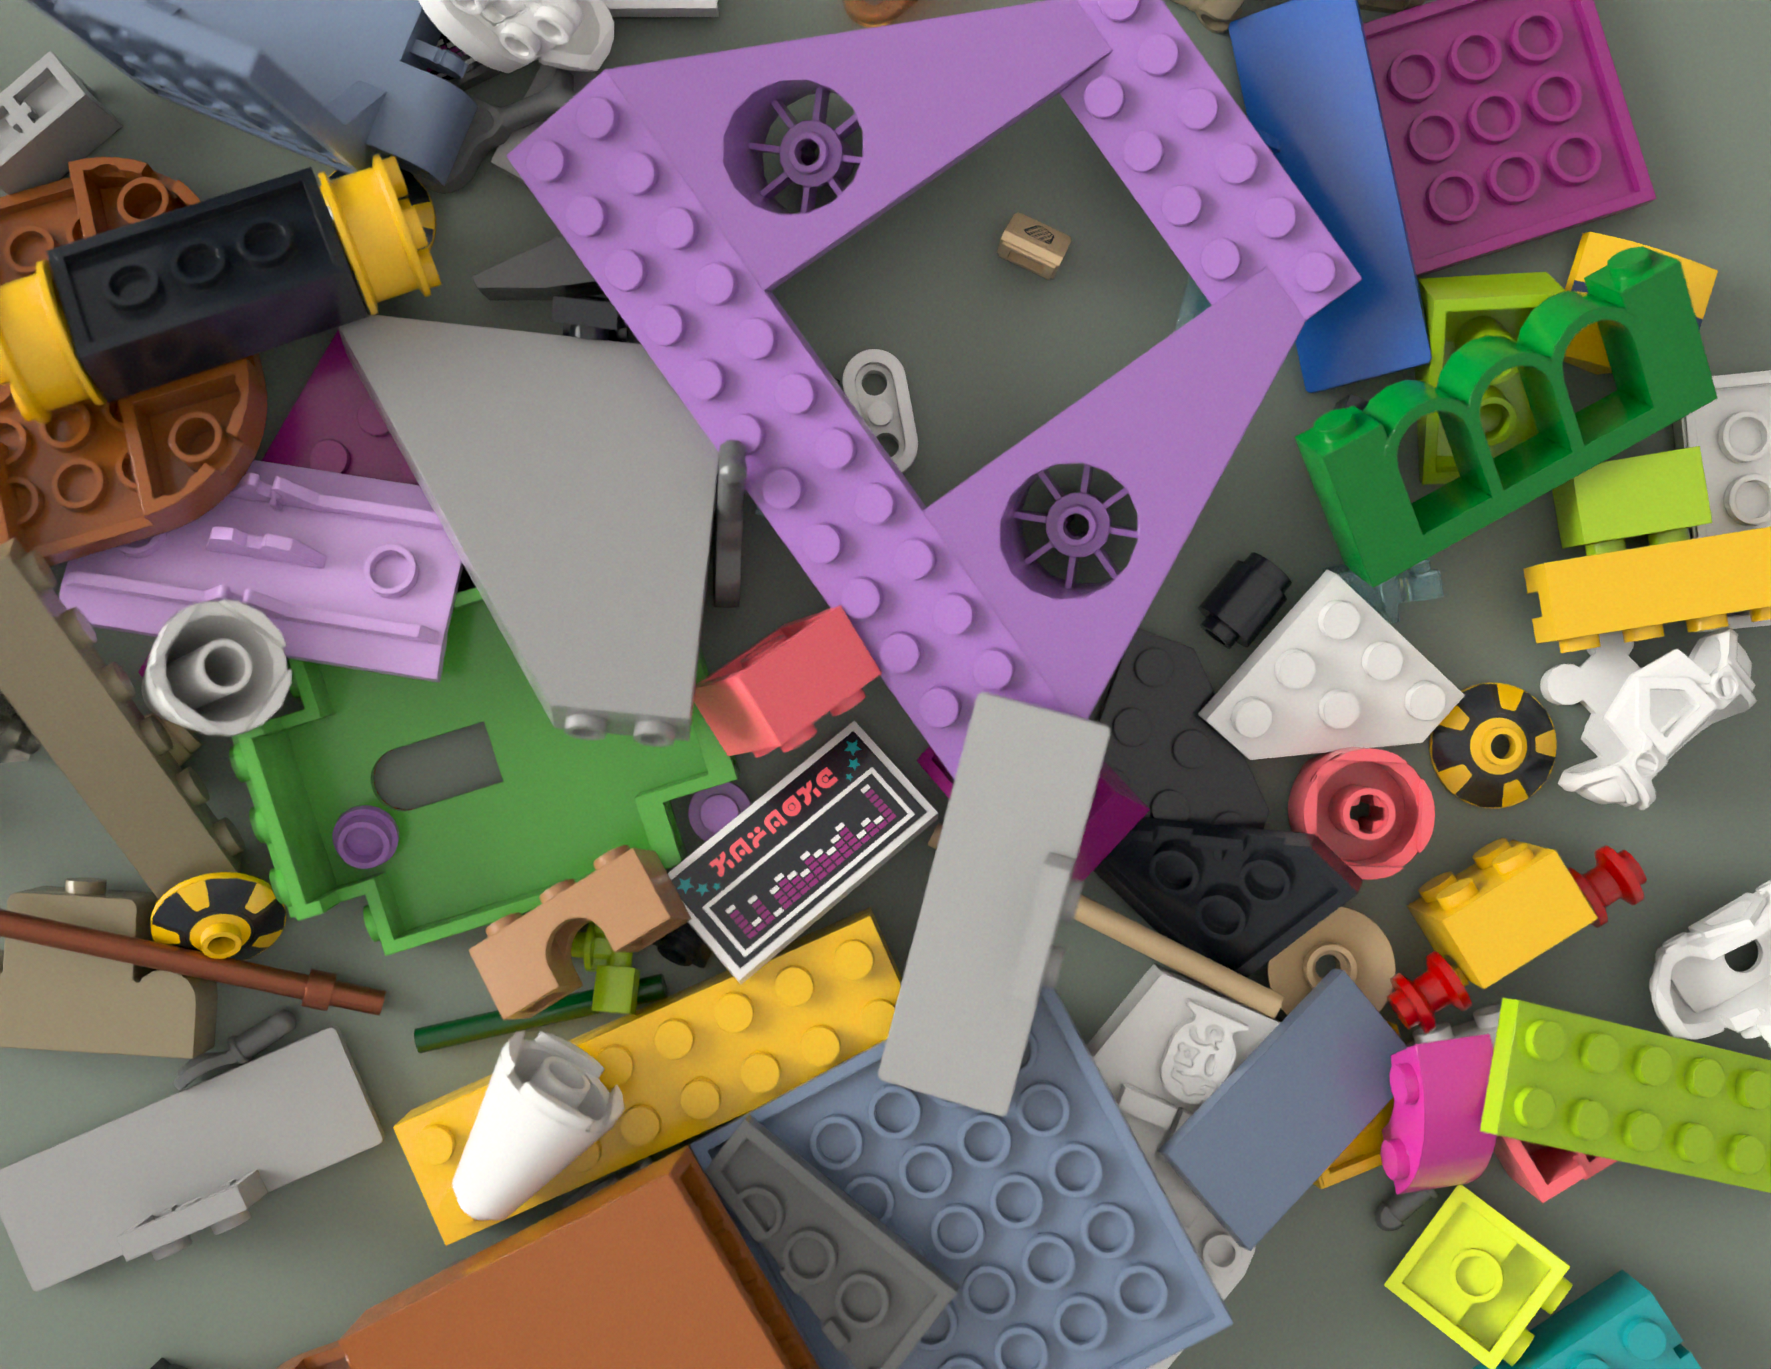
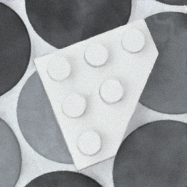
(1330, 683)

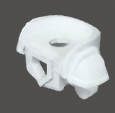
(518, 32)
(1646, 711)
(1696, 988)

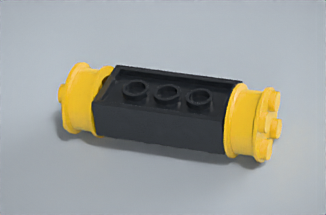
(208, 286)

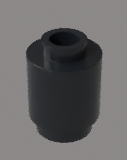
(1244, 601)

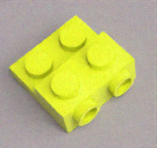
(1480, 1278)

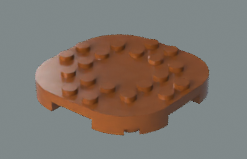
(138, 461)

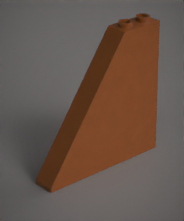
(611, 1282)

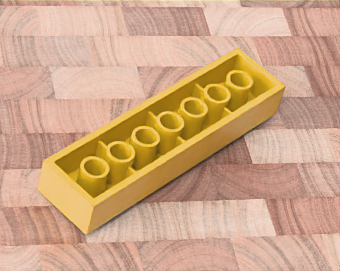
(691, 1061)

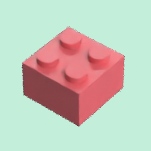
(786, 684)

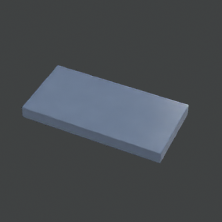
(1287, 1110)

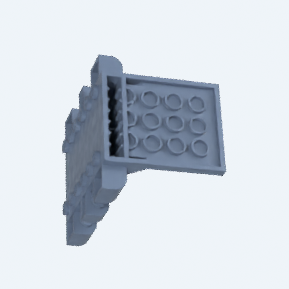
(293, 72)

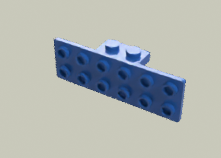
(1321, 117)

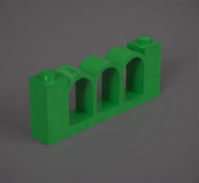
(1658, 379)

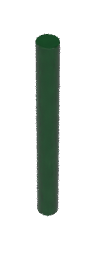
(492, 1024)

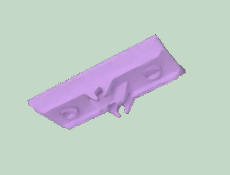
(331, 558)

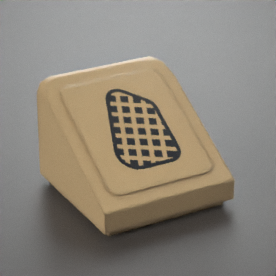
(1033, 245)

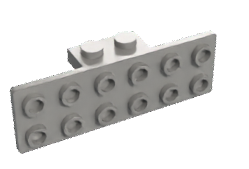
(995, 903)
(187, 1161)

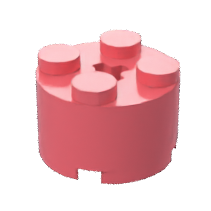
(1398, 801)

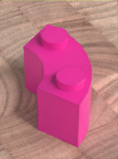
(1438, 1114)

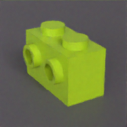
(1633, 498)

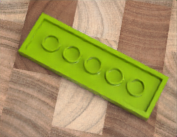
(1629, 1095)

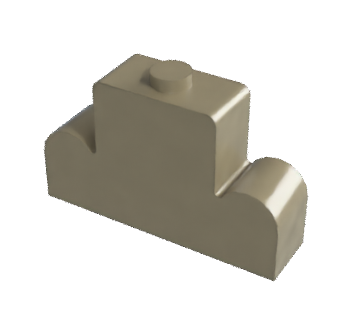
(93, 1002)

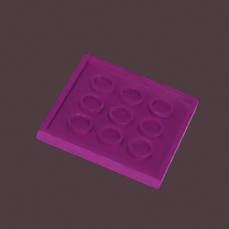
(1502, 124)

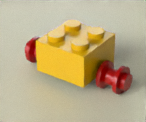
(1502, 916)

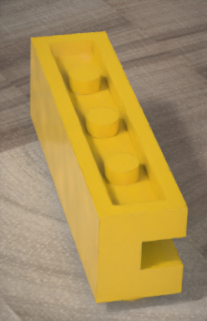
(1651, 587)

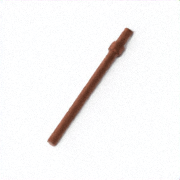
(316, 989)

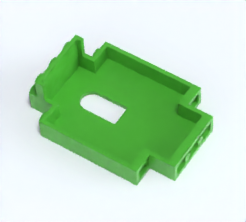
(473, 852)

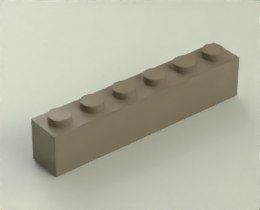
(99, 735)

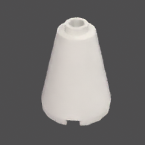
(217, 669)
(532, 1123)

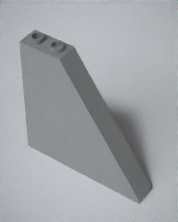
(569, 500)

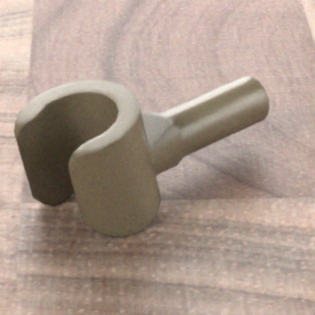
(1214, 14)

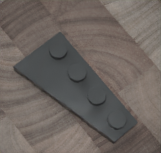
(842, 1260)

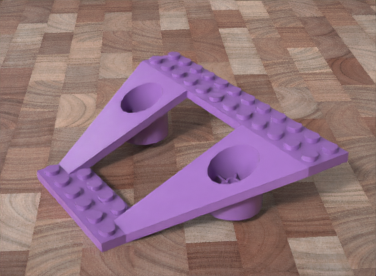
(673, 218)

